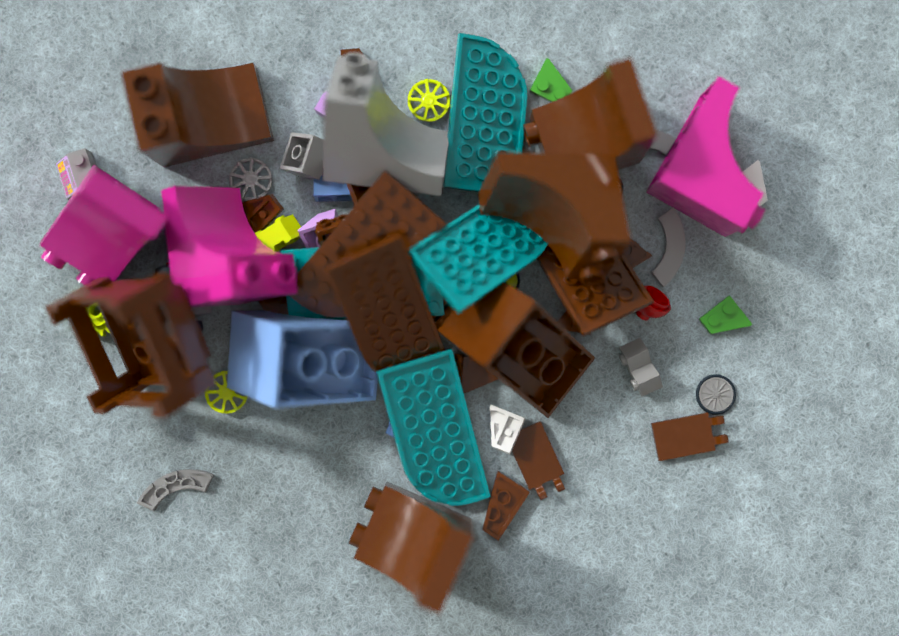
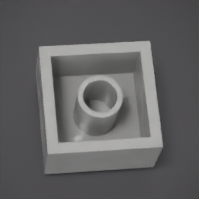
(304, 156)

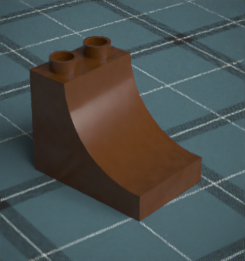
(195, 112)
(597, 119)
(566, 201)
(518, 345)
(413, 543)

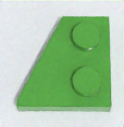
(550, 83)
(724, 317)

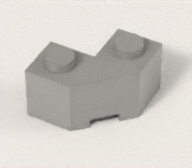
(639, 365)

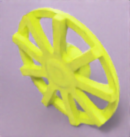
(428, 100)
(225, 394)

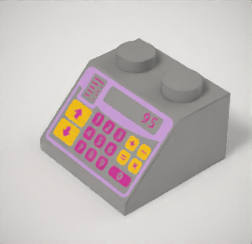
(73, 169)

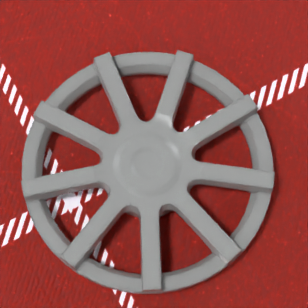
(251, 178)

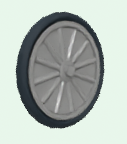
(715, 394)

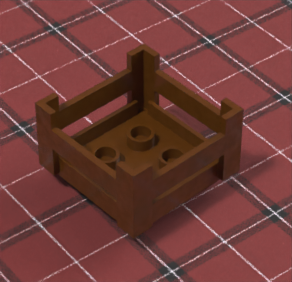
(154, 338)

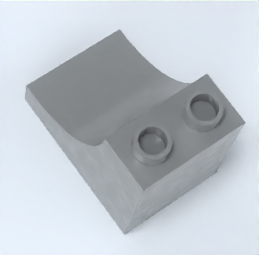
(372, 135)

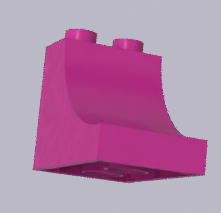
(700, 170)
(101, 228)
(217, 250)

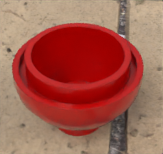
(659, 307)

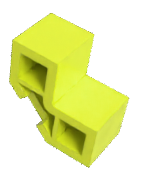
(280, 233)

